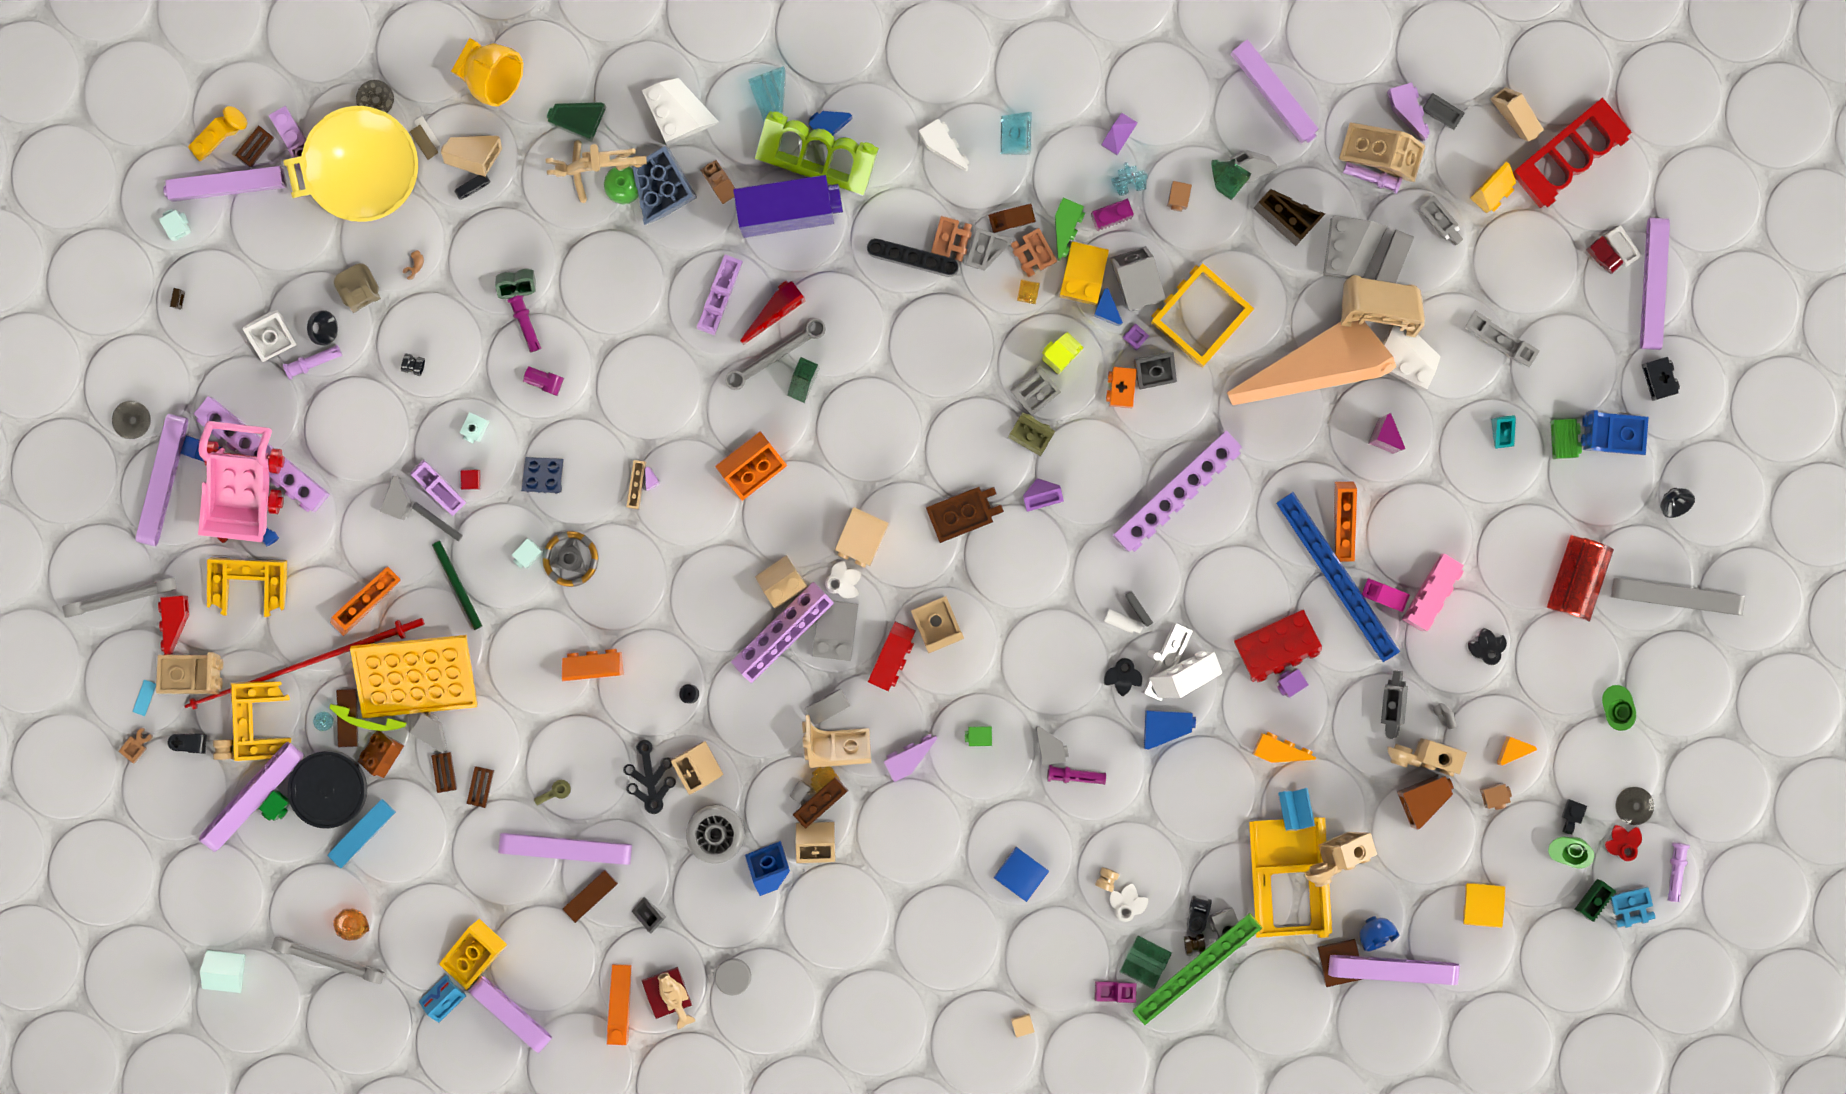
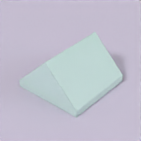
(222, 971)

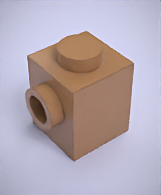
(1496, 796)

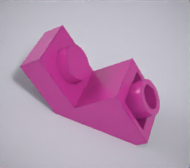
(1385, 595)

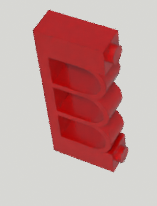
(1604, 120)

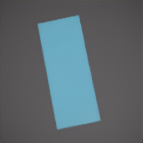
(144, 697)

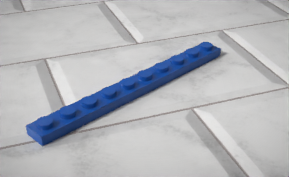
(1338, 577)

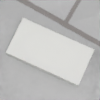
(1622, 245)

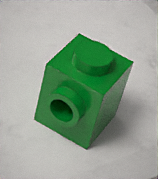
(275, 806)

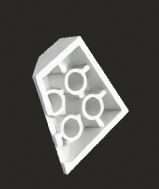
(677, 110)

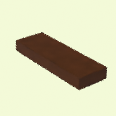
(347, 732)
(820, 802)
(590, 896)

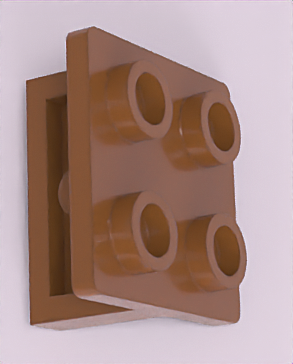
(380, 754)

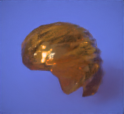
(350, 924)

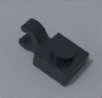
(1574, 814)

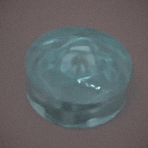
(323, 721)

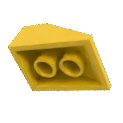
(1495, 188)
(1084, 273)
(472, 954)

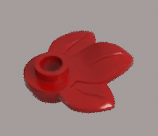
(1623, 839)

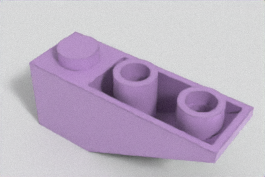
(1406, 107)
(904, 763)

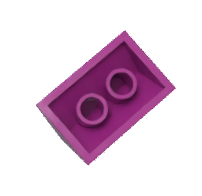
(1387, 435)

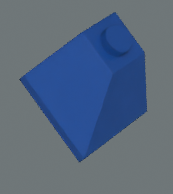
(768, 867)

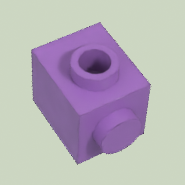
(1291, 682)

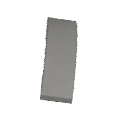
(1501, 339)

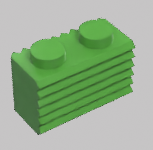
(1565, 439)

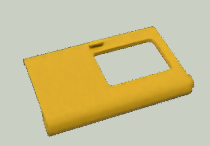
(1288, 852)

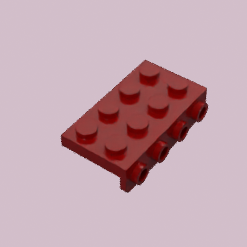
(1278, 646)

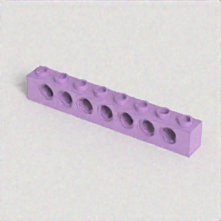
(1223, 442)
(316, 495)

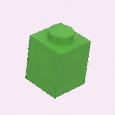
(979, 736)

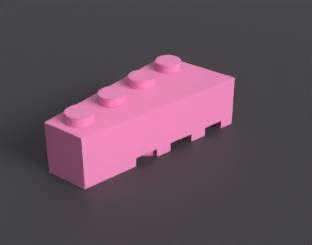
(1433, 593)

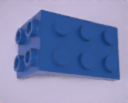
(1614, 433)

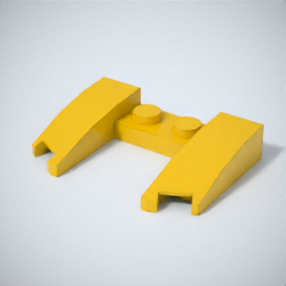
(271, 571)
(242, 697)

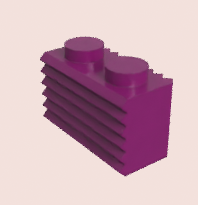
(1112, 214)

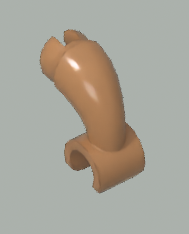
(418, 263)

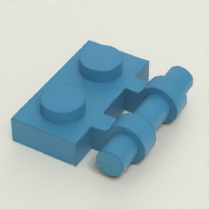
(1631, 901)

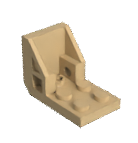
(1384, 149)

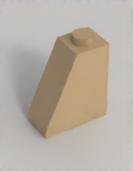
(1517, 113)
(472, 153)

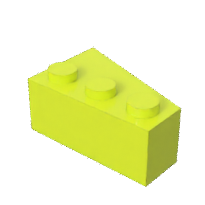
(1061, 353)

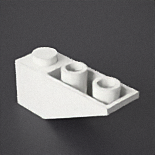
(939, 142)

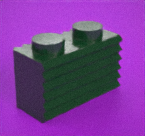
(1595, 900)

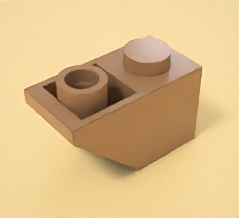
(718, 181)

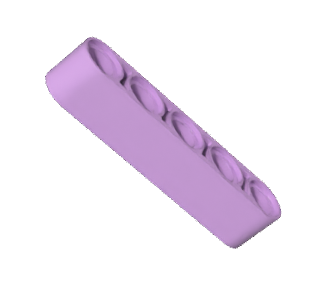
(510, 1014)

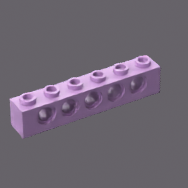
(782, 632)

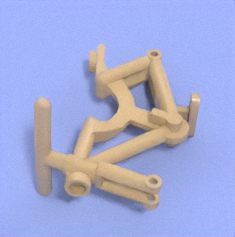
(593, 161)

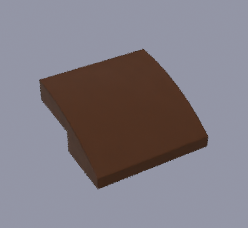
(1347, 948)

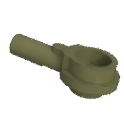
(560, 789)

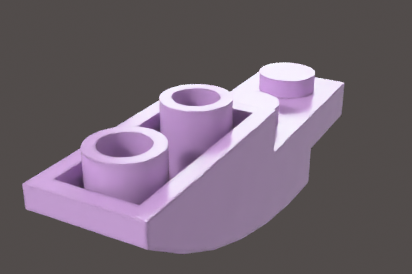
(289, 131)

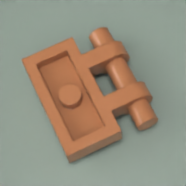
(946, 235)
(1039, 249)

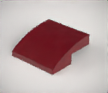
(651, 987)

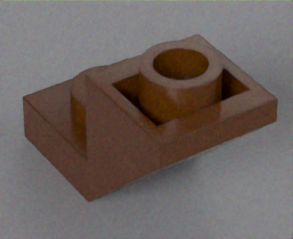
(1012, 218)

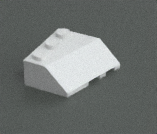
(1413, 358)

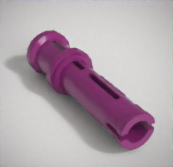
(521, 314)
(1066, 774)

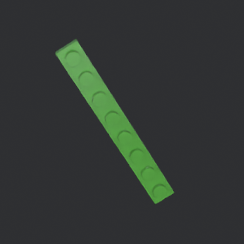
(1197, 969)

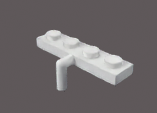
(1169, 655)

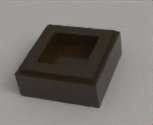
(177, 298)

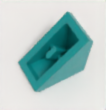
(1504, 431)

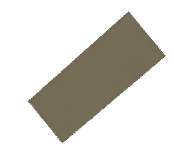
(424, 142)

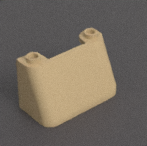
(1382, 303)

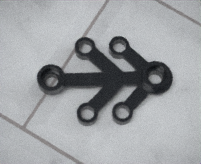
(649, 779)

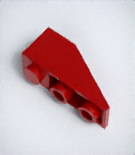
(174, 617)

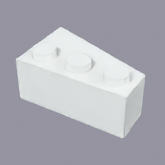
(1186, 676)

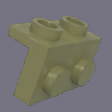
(1031, 433)

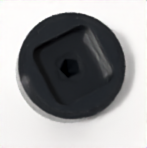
(689, 693)

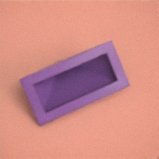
(1119, 133)
(1042, 494)

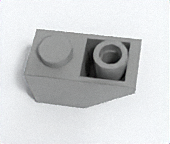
(1255, 164)

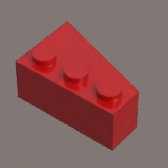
(892, 656)

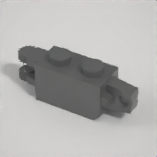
(1394, 704)

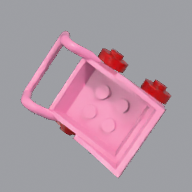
(238, 487)

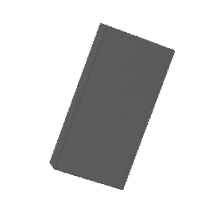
(1443, 111)
(1138, 609)

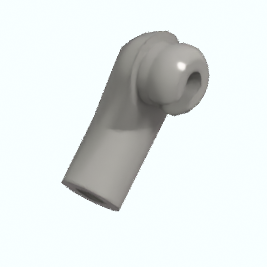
(1447, 713)

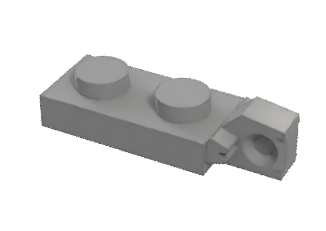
(1441, 220)

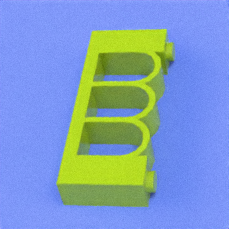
(770, 141)

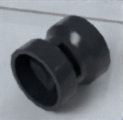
(411, 364)

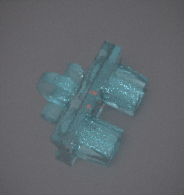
(1138, 178)

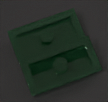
(1145, 962)

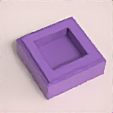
(1135, 336)

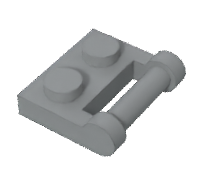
(1040, 395)

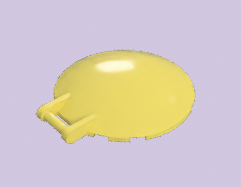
(357, 164)

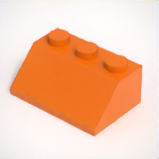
(751, 466)
(592, 665)

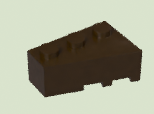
(1287, 215)

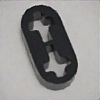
(472, 186)

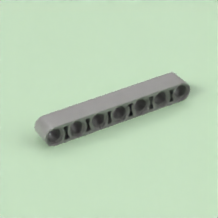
(1678, 596)

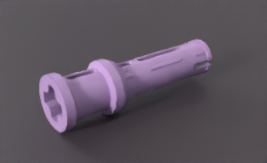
(1381, 179)
(303, 365)
(1678, 863)

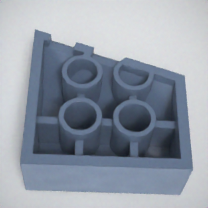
(661, 186)

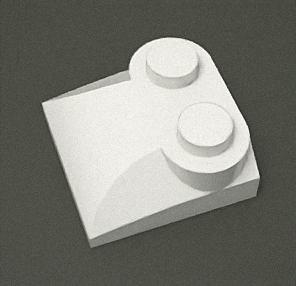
(269, 335)

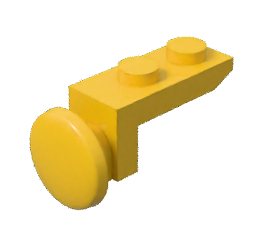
(217, 131)

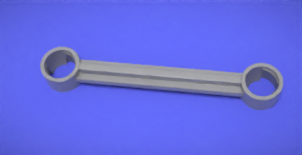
(775, 354)
(120, 597)
(367, 973)

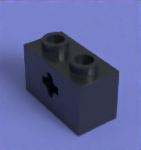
(1656, 369)

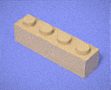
(636, 484)

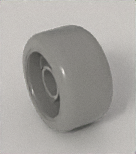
(704, 845)

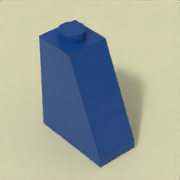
(1166, 726)

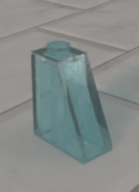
(769, 91)

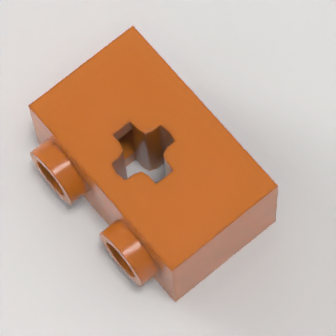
(1125, 398)

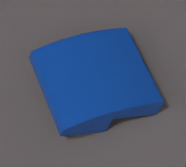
(1021, 874)

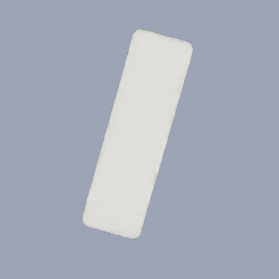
(421, 121)

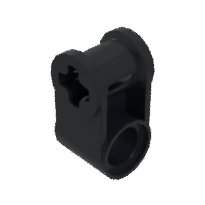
(190, 743)
(1198, 913)

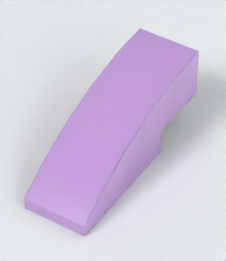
(438, 487)

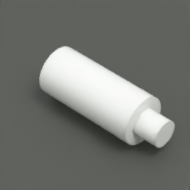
(1122, 622)

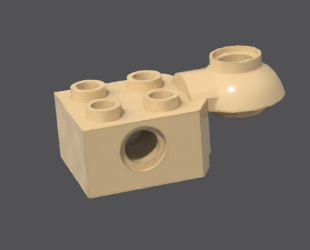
(1427, 755)
(1340, 854)

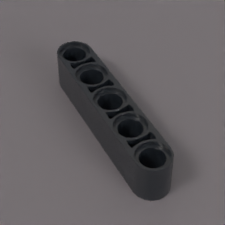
(922, 255)

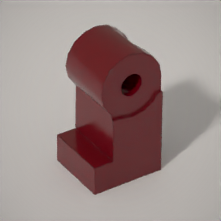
(1605, 255)

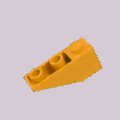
(1277, 751)

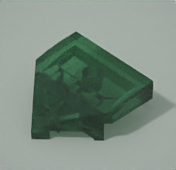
(1229, 177)

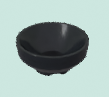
(327, 328)
(1677, 502)

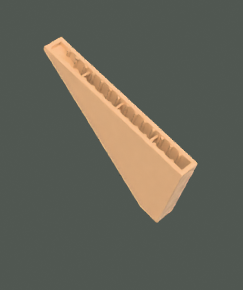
(1328, 360)

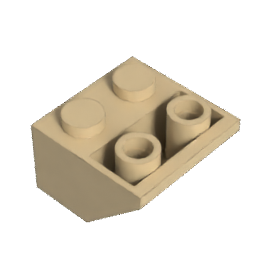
(697, 767)
(815, 843)

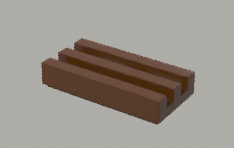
(260, 151)
(444, 775)
(479, 790)

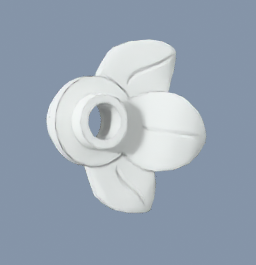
(846, 580)
(1128, 899)

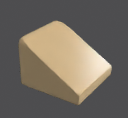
(1022, 1025)

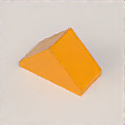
(1514, 749)

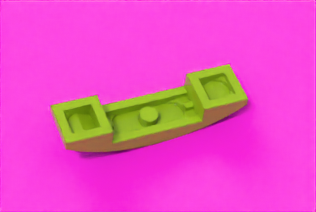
(343, 713)

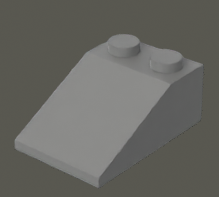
(836, 632)

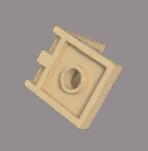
(943, 635)

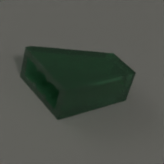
(577, 118)
(803, 379)

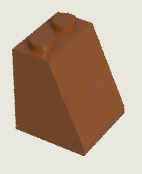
(1425, 799)

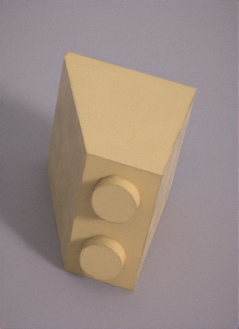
(861, 537)
(781, 582)

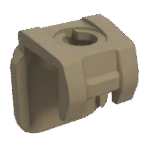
(357, 287)

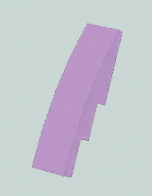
(719, 294)

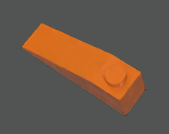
(1345, 520)
(364, 601)
(619, 1005)

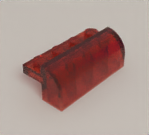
(1580, 578)

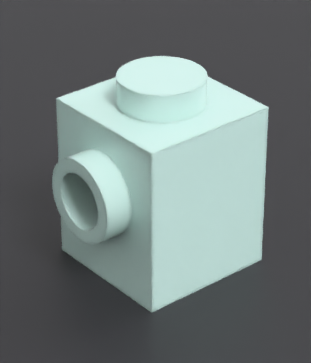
(175, 224)
(474, 428)

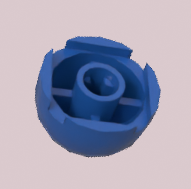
(1377, 933)

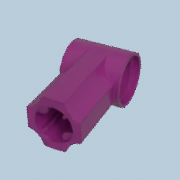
(546, 381)

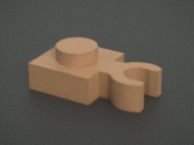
(134, 747)

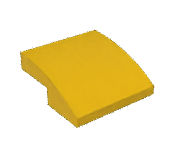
(1484, 905)

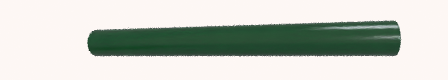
(457, 585)

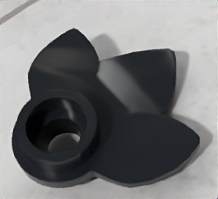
(1486, 644)
(1123, 679)

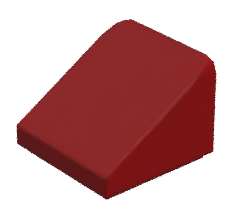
(470, 479)

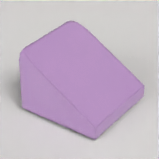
(651, 479)

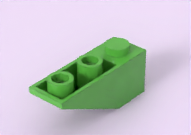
(1065, 222)

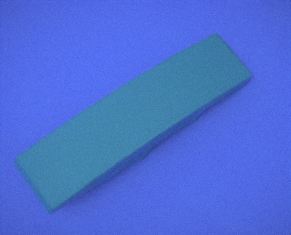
(361, 833)

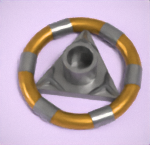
(570, 558)

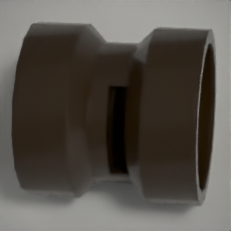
(1194, 945)

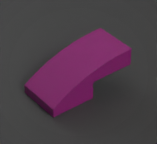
(1115, 991)

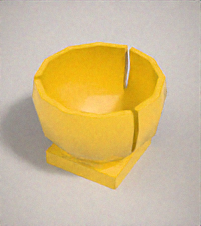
(489, 71)

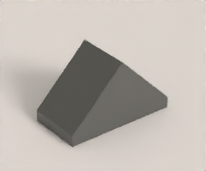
(648, 915)

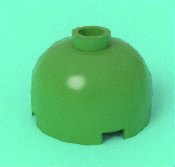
(621, 186)

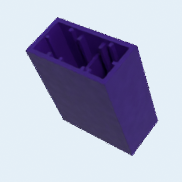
(786, 206)

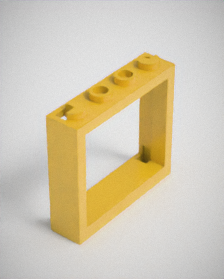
(1172, 299)

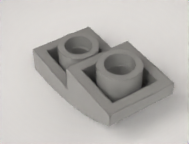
(827, 706)

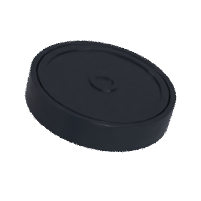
(327, 789)

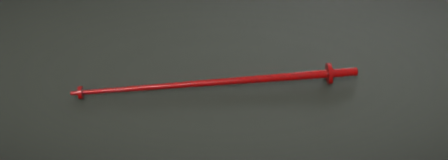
(398, 630)

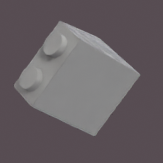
(1138, 278)

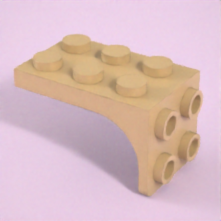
(189, 674)
(835, 747)

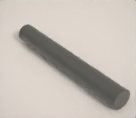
(438, 522)

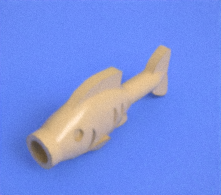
(673, 995)

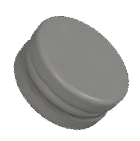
(733, 976)

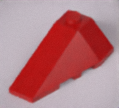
(781, 304)

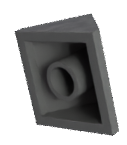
(1155, 370)

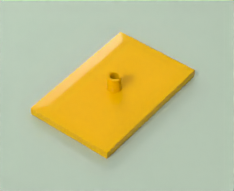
(414, 676)

